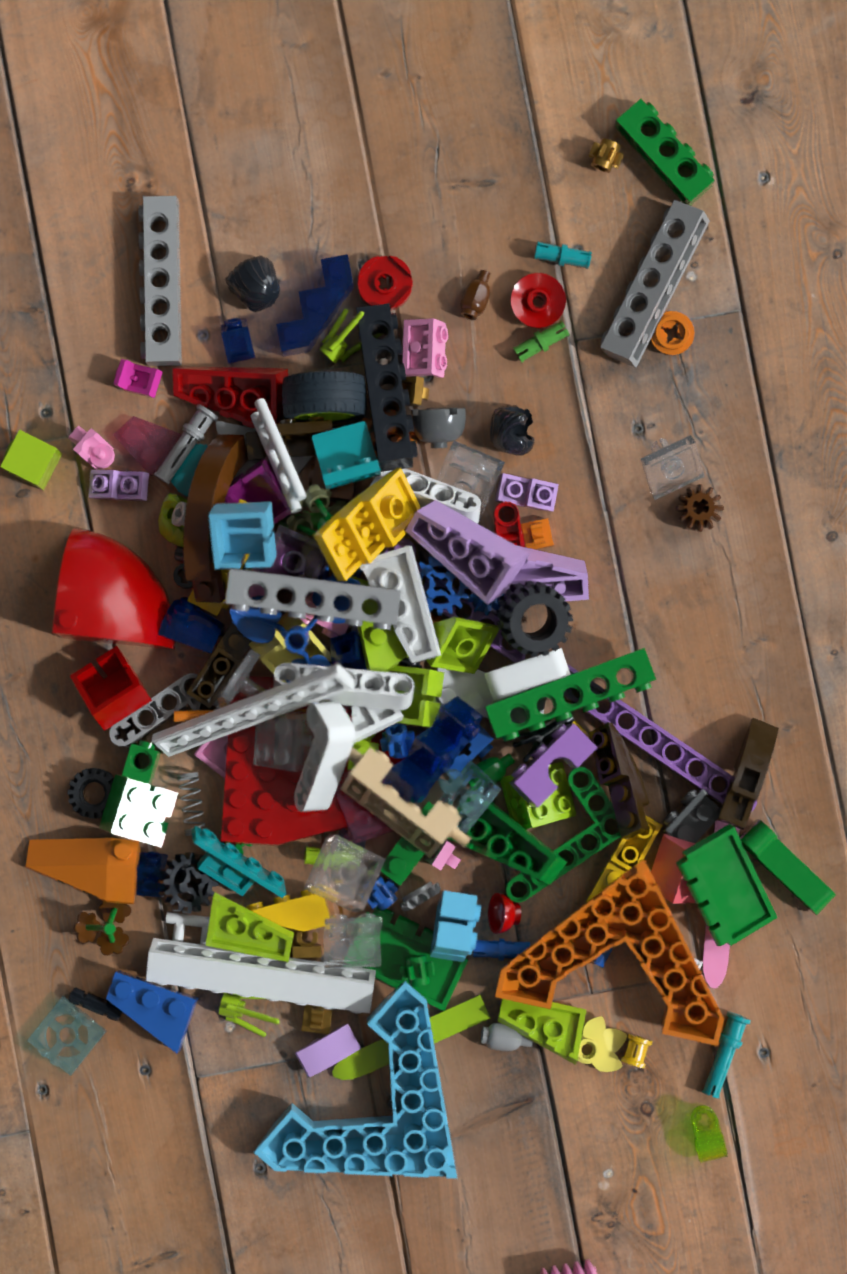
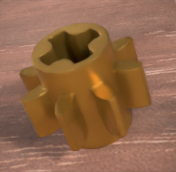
(605, 155)

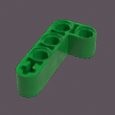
(786, 866)

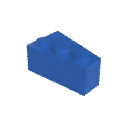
(154, 1007)

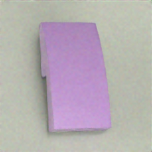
(118, 485)
(527, 492)
(327, 1050)

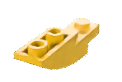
(626, 855)

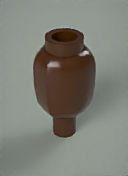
(476, 296)

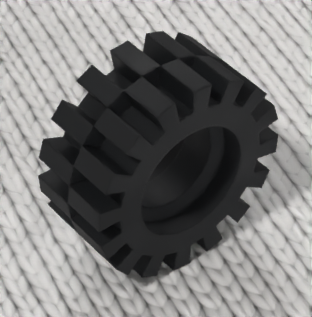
(77, 788)

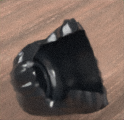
(254, 283)
(510, 428)

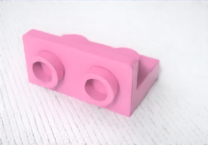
(424, 347)

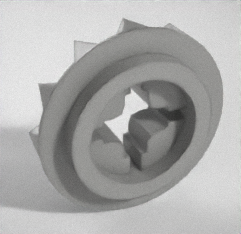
(420, 895)

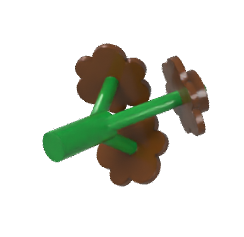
(112, 937)

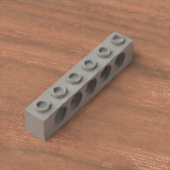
(166, 210)
(669, 273)
(241, 580)

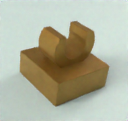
(415, 389)
(307, 950)
(316, 1019)

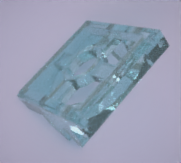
(456, 784)
(39, 1040)

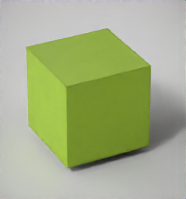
(31, 459)

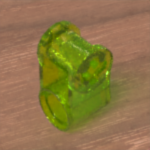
(708, 1138)

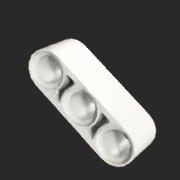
(527, 674)

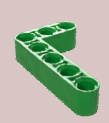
(574, 843)

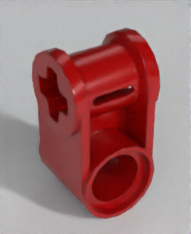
(509, 530)

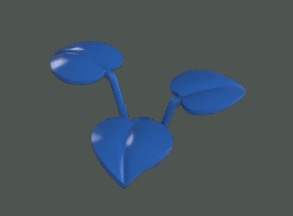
(261, 627)

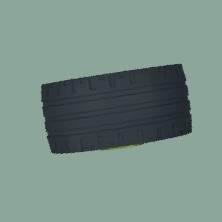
(324, 394)

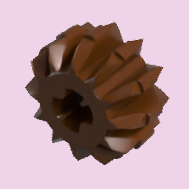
(703, 517)

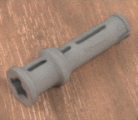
(192, 433)

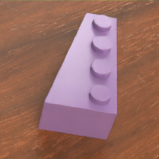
(467, 549)

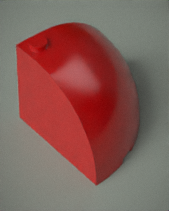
(108, 594)

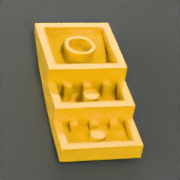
(368, 524)

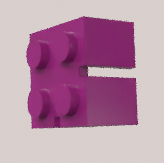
(259, 485)

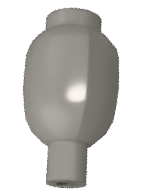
(503, 1038)

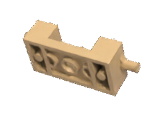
(404, 818)

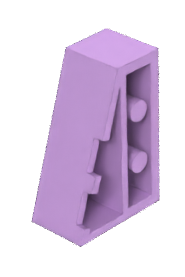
(560, 572)

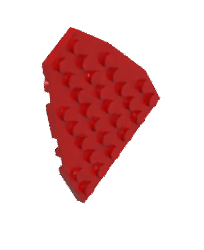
(261, 799)

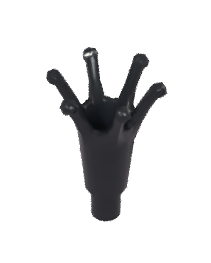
(540, 736)

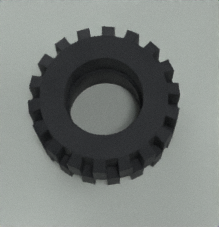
(553, 629)

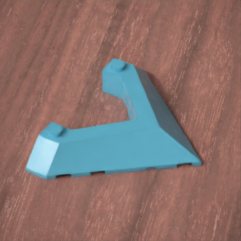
(406, 1144)

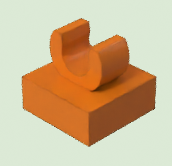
(537, 534)

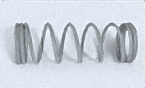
(188, 776)

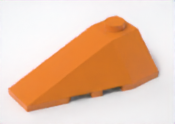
(90, 865)

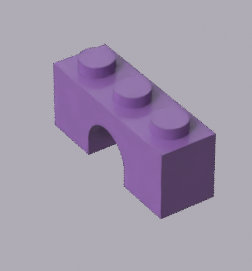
(533, 780)

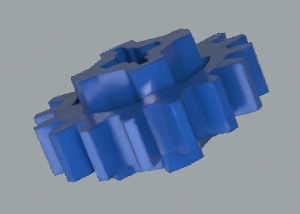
(431, 594)

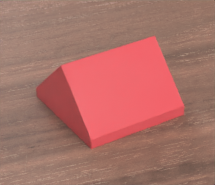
(667, 873)

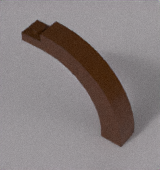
(209, 487)

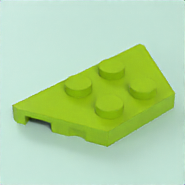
(380, 646)

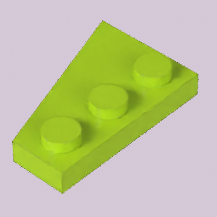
(246, 932)
(553, 1028)

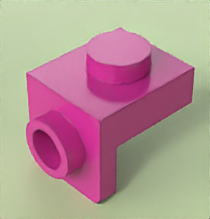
(137, 378)

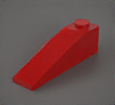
(231, 389)

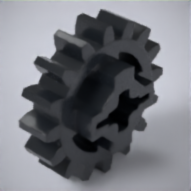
(176, 882)

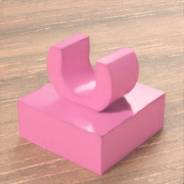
(444, 855)

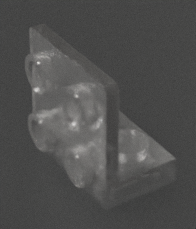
(352, 941)

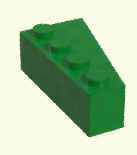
(511, 844)

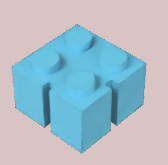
(240, 531)
(454, 926)

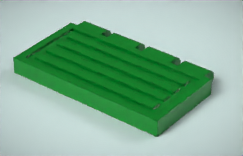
(726, 887)
(400, 942)

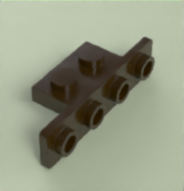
(295, 436)

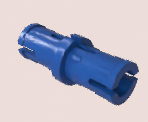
(499, 949)

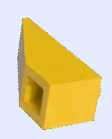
(298, 913)

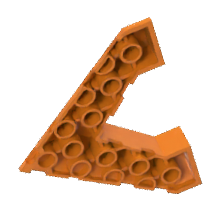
(629, 912)

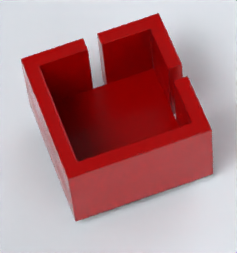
(114, 696)

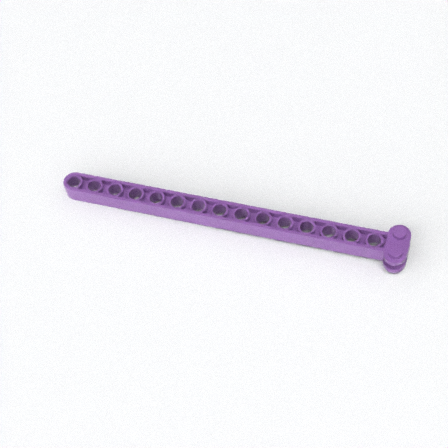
(618, 707)

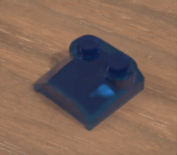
(191, 626)

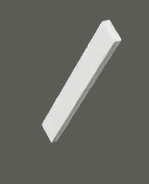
(253, 710)

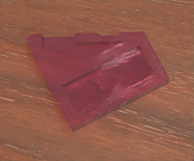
(147, 442)

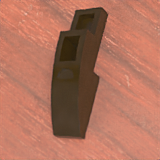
(219, 666)
(619, 772)
(748, 773)

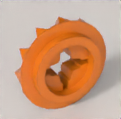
(684, 329)

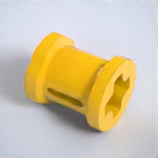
(642, 1044)

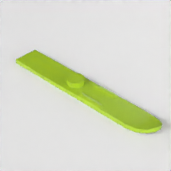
(442, 1025)

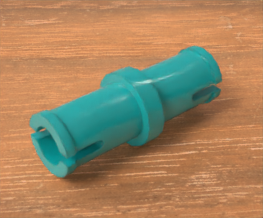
(562, 255)

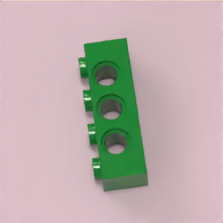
(645, 114)

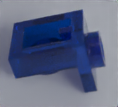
(237, 340)

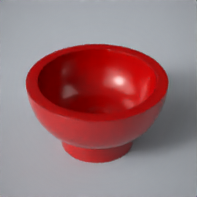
(503, 913)

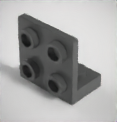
(692, 818)

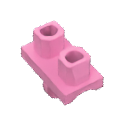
(92, 448)

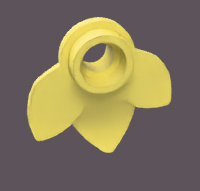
(604, 1045)

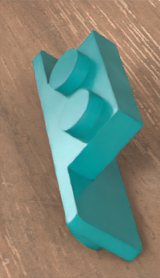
(231, 867)

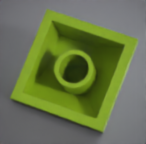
(462, 644)

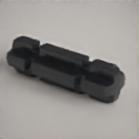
(94, 1004)

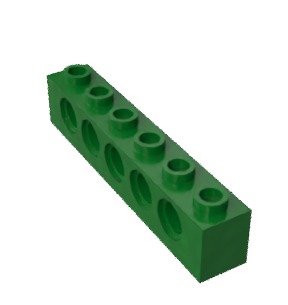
(636, 663)

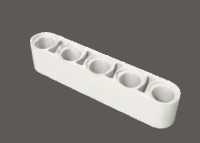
(359, 695)

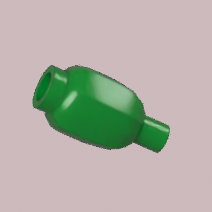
(494, 768)

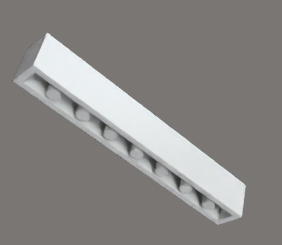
(255, 976)

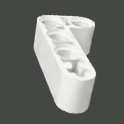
(429, 489)
(326, 757)

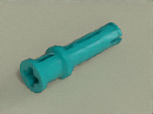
(730, 1040)

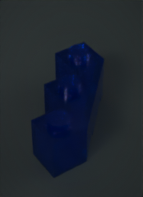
(318, 307)
(434, 751)

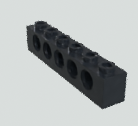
(389, 454)

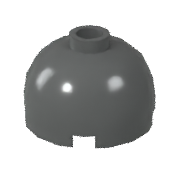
(438, 425)

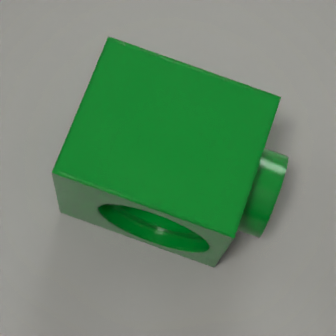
(132, 771)

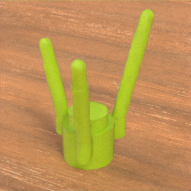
(334, 346)
(234, 1007)

